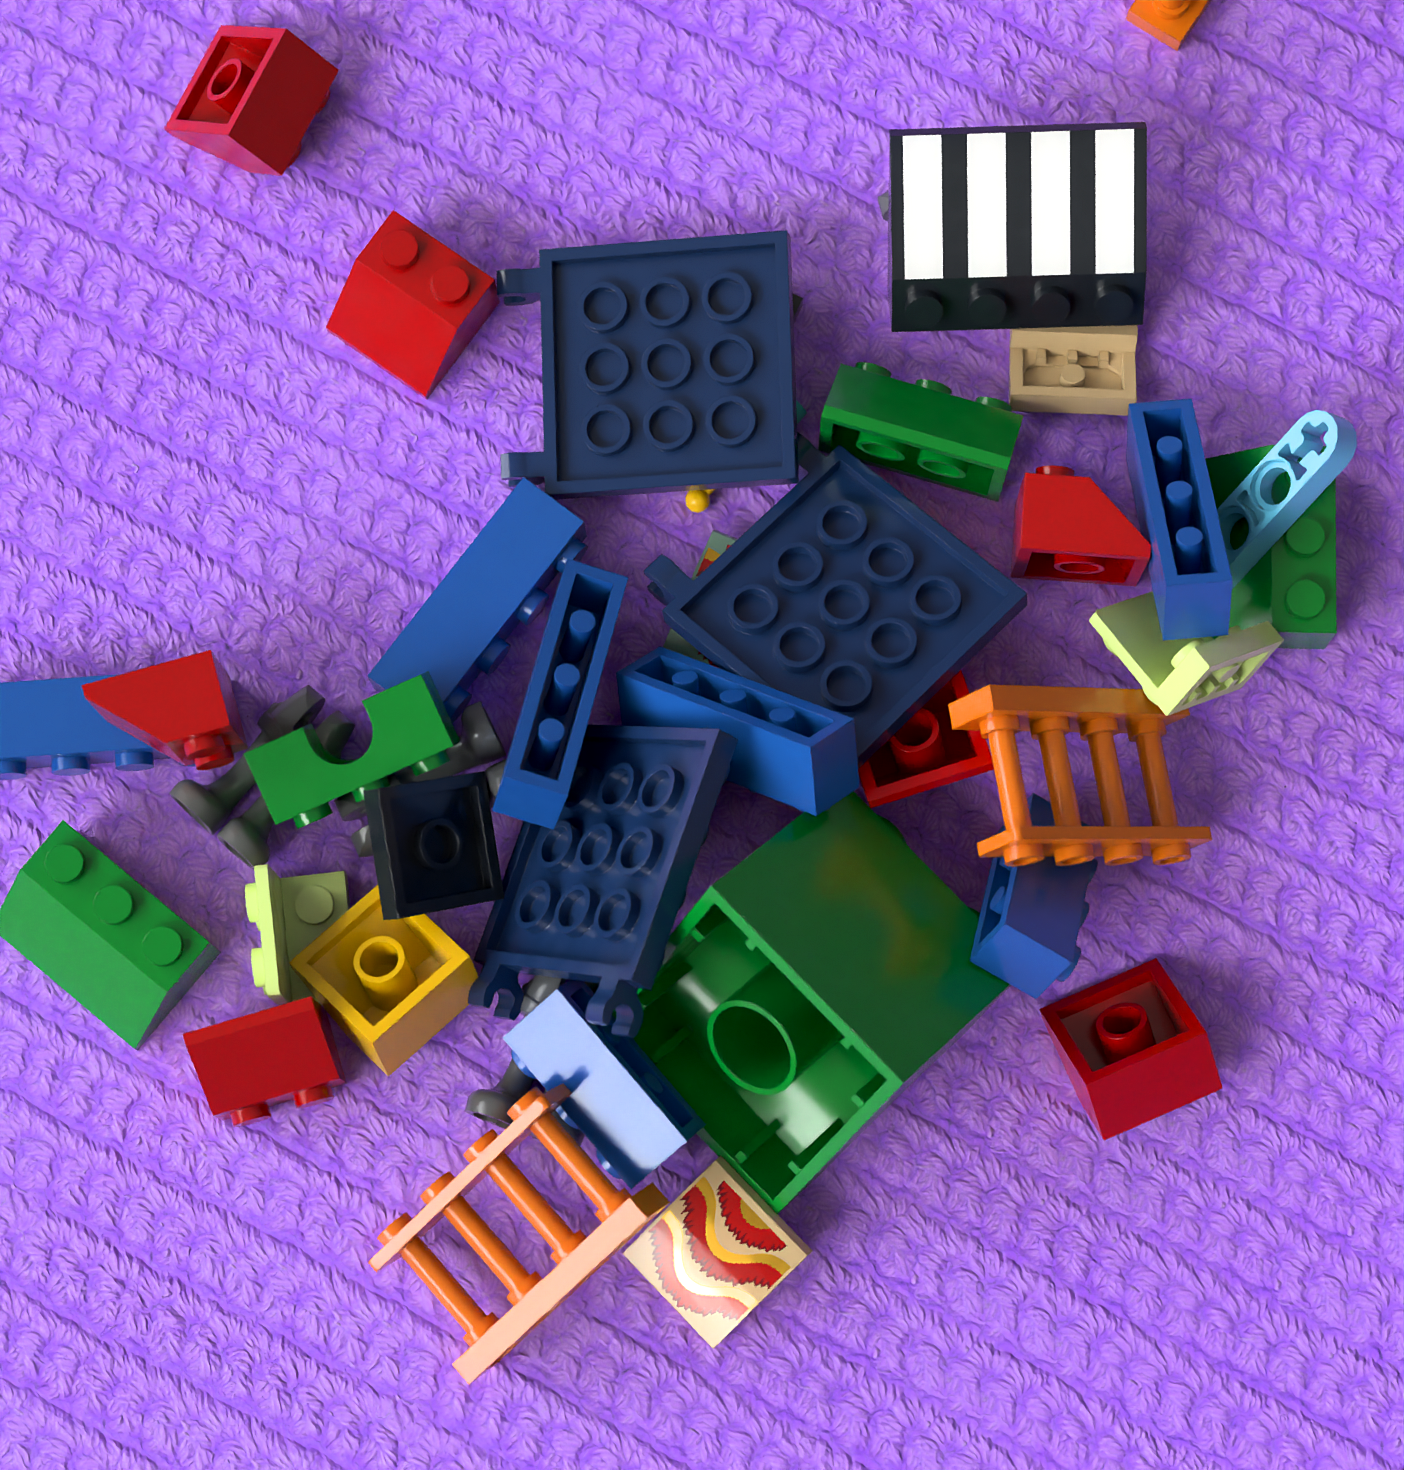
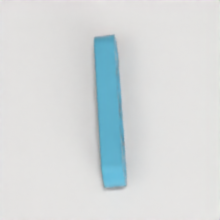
(1308, 480)

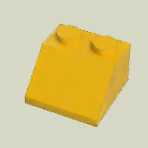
(386, 980)

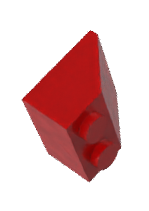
(253, 98)
(412, 304)
(1073, 532)
(176, 708)
(926, 752)
(1132, 1048)
(266, 1061)

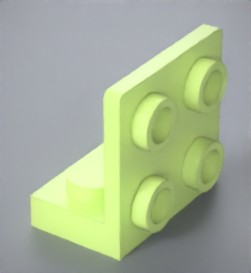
(1181, 670)
(290, 917)

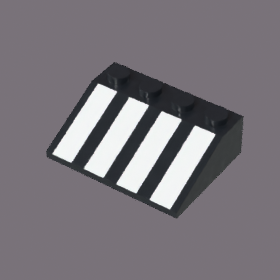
(1017, 226)

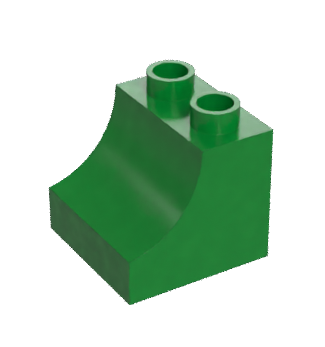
(812, 994)

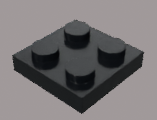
(433, 845)

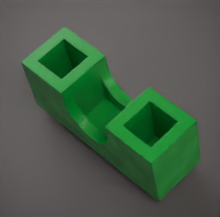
(302, 776)

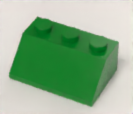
(920, 429)
(1297, 575)
(102, 935)

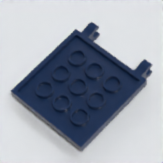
(662, 366)
(842, 599)
(612, 873)

